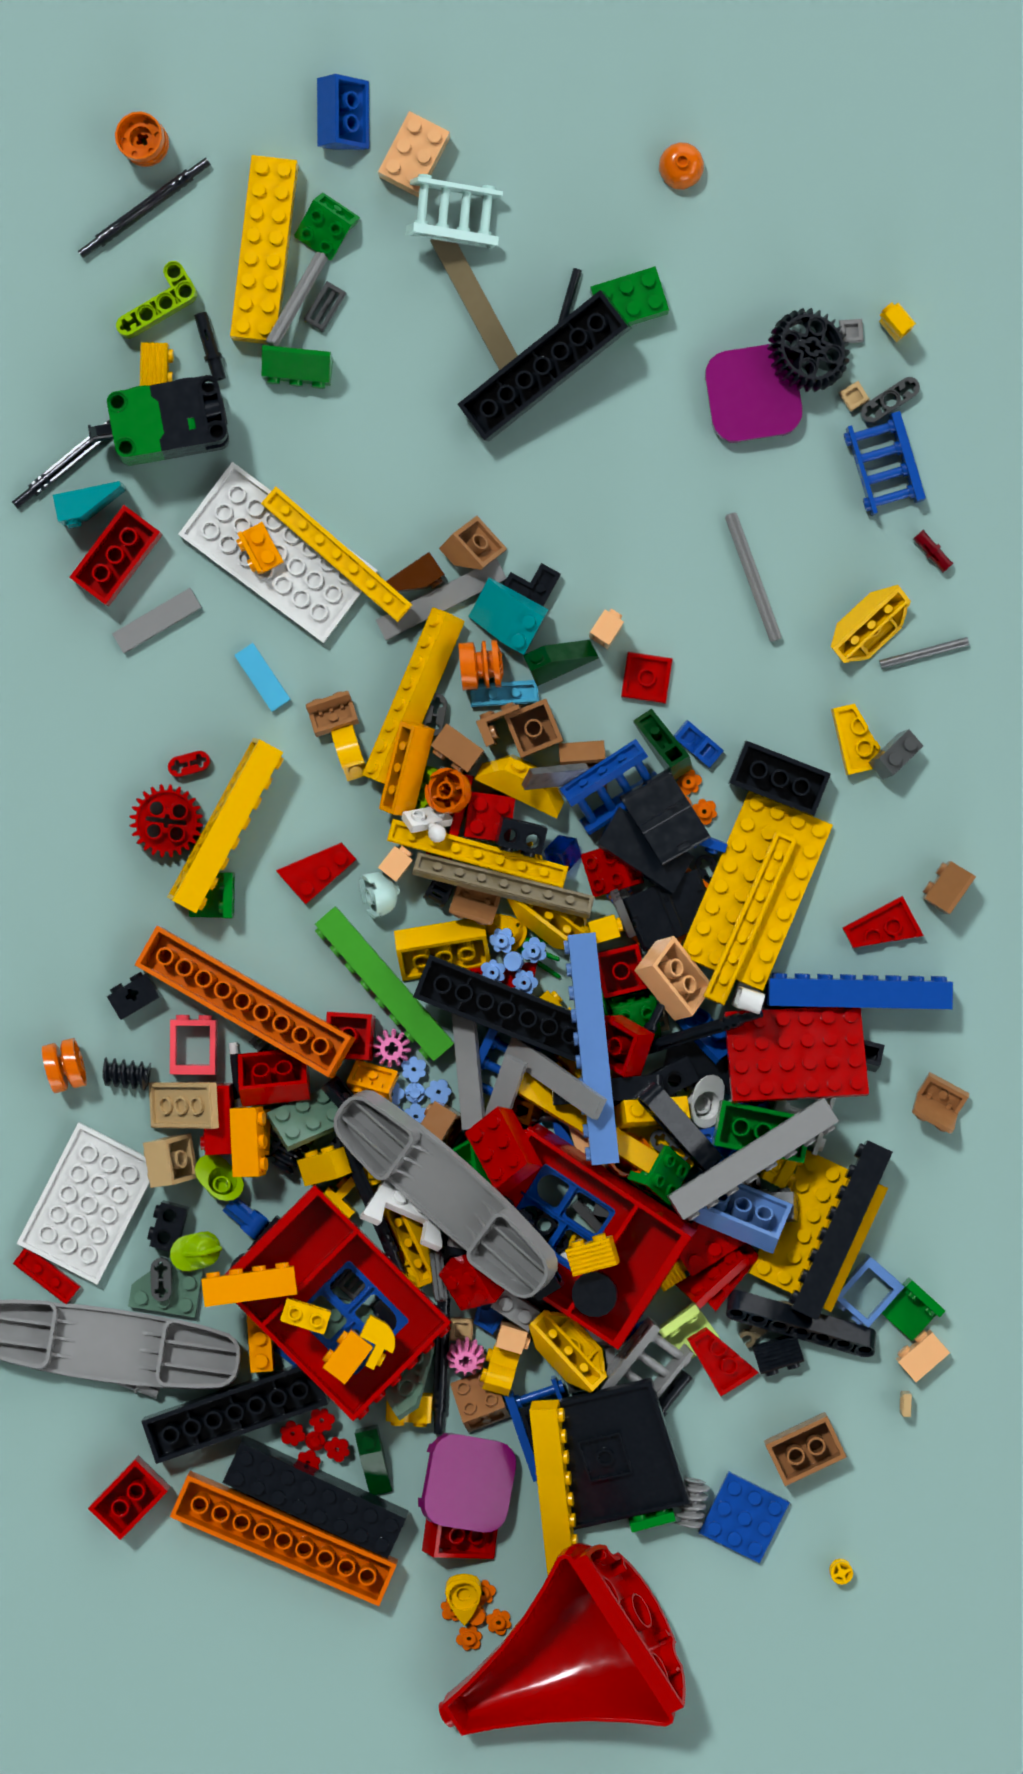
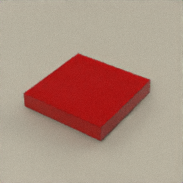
(646, 677)

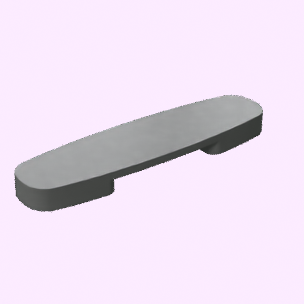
(446, 1192)
(116, 1346)

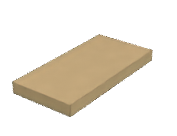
(183, 1105)

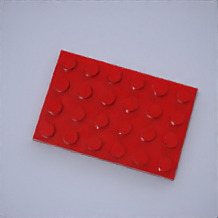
(797, 1055)

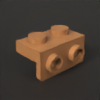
(332, 713)

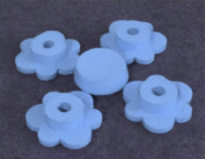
(513, 960)
(415, 1092)

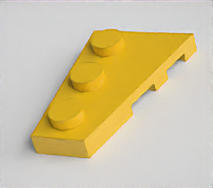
(854, 739)

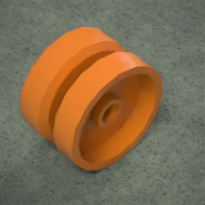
(64, 1065)

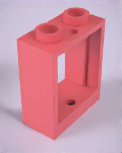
(193, 1069)

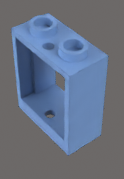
(857, 1316)

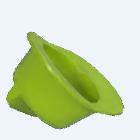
(217, 1178)
(195, 1251)

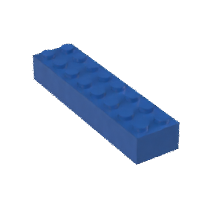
(859, 993)

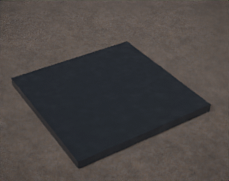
(619, 1454)

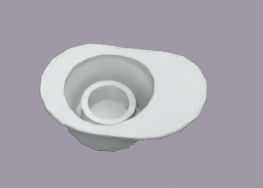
(705, 1100)

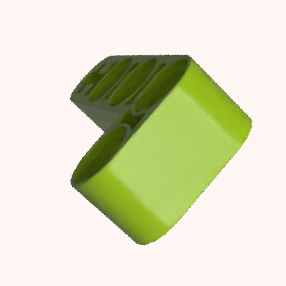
(154, 303)

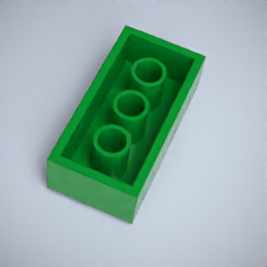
(742, 1124)

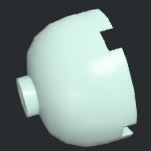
(379, 893)

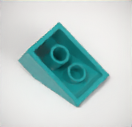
(82, 504)
(508, 615)

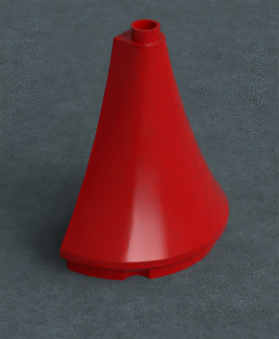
(579, 1653)

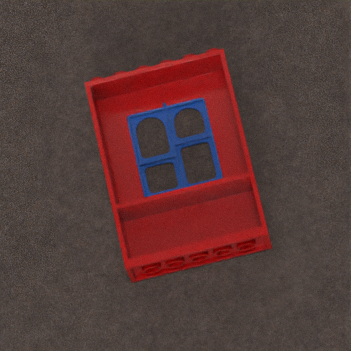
(643, 1230)
(321, 1246)

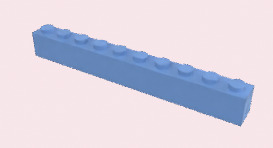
(592, 1044)

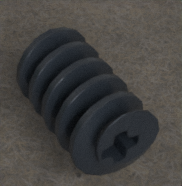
(126, 1074)
(287, 1159)

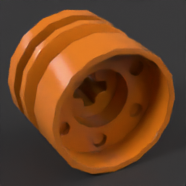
(130, 133)
(480, 665)

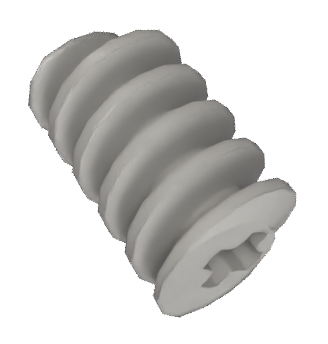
(691, 1512)

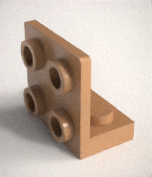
(488, 732)
(476, 1405)

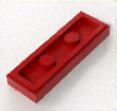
(47, 1275)

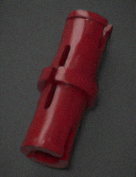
(933, 551)

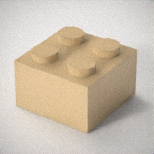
(170, 1160)

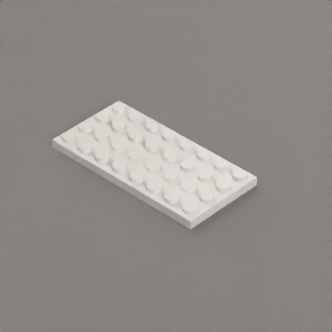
(302, 586)

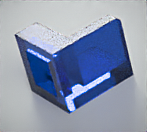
(563, 851)

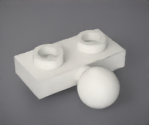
(427, 819)

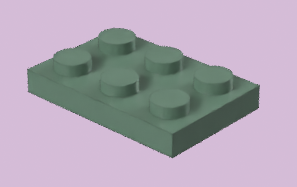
(303, 1120)

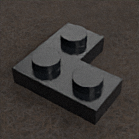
(540, 586)

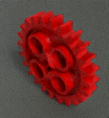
(163, 841)

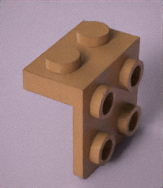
(474, 905)
(939, 1102)

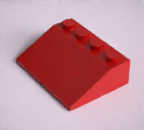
(458, 1543)

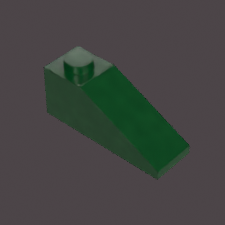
(558, 659)
(663, 744)
(373, 1459)

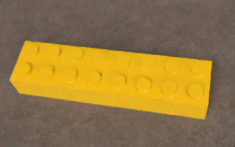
(264, 248)
(225, 824)

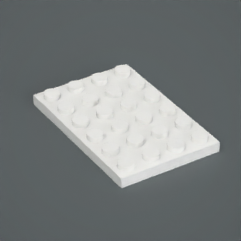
(87, 1203)

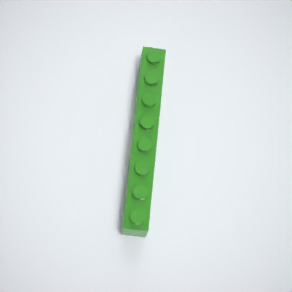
(384, 983)

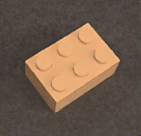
(413, 152)
(673, 978)

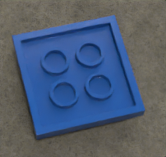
(744, 1517)

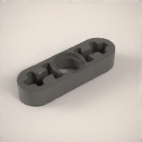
(872, 404)

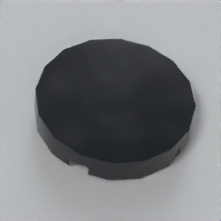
(594, 1294)

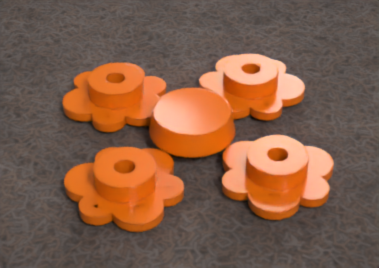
(686, 788)
(478, 1618)

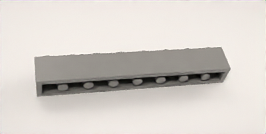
(753, 1158)

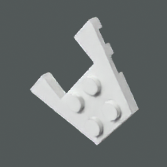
(389, 1197)

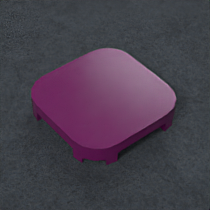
(749, 397)
(468, 1482)

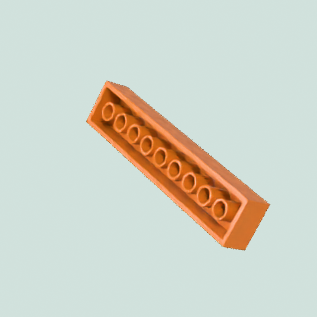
(245, 1002)
(282, 1538)

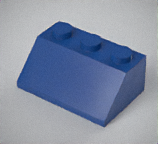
(342, 113)

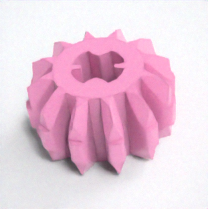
(397, 1053)
(474, 1354)

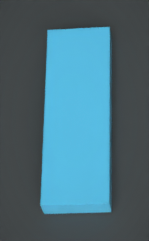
(262, 677)
(516, 691)

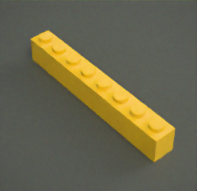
(416, 686)
(552, 1478)

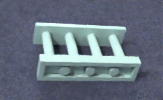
(441, 230)

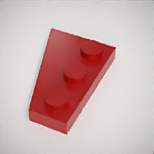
(886, 924)

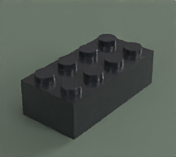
(779, 778)

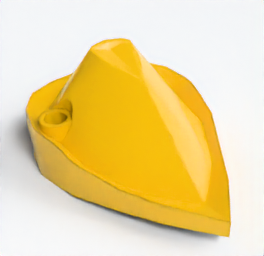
(505, 921)
(463, 1595)

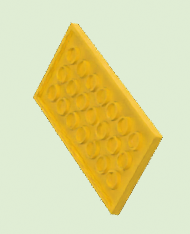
(735, 875)

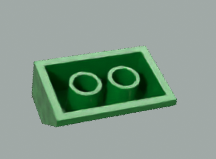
(296, 366)

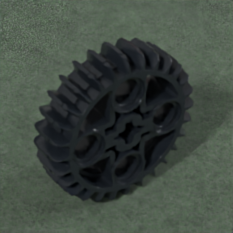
(808, 350)

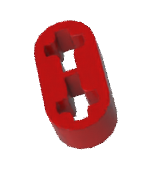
(190, 769)

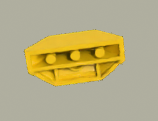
(870, 624)
(507, 776)
(549, 924)
(411, 1253)
(569, 1349)

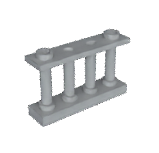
(634, 1350)

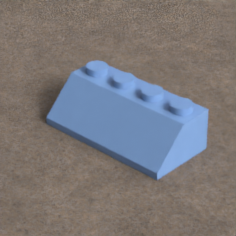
(748, 1217)

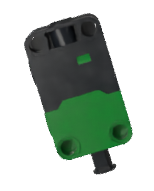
(165, 420)

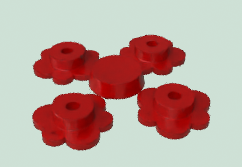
(315, 1439)

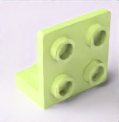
(684, 1325)

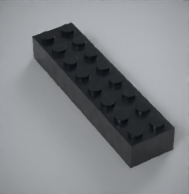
(544, 365)
(497, 1006)
(841, 1229)
(231, 1412)
(315, 1496)

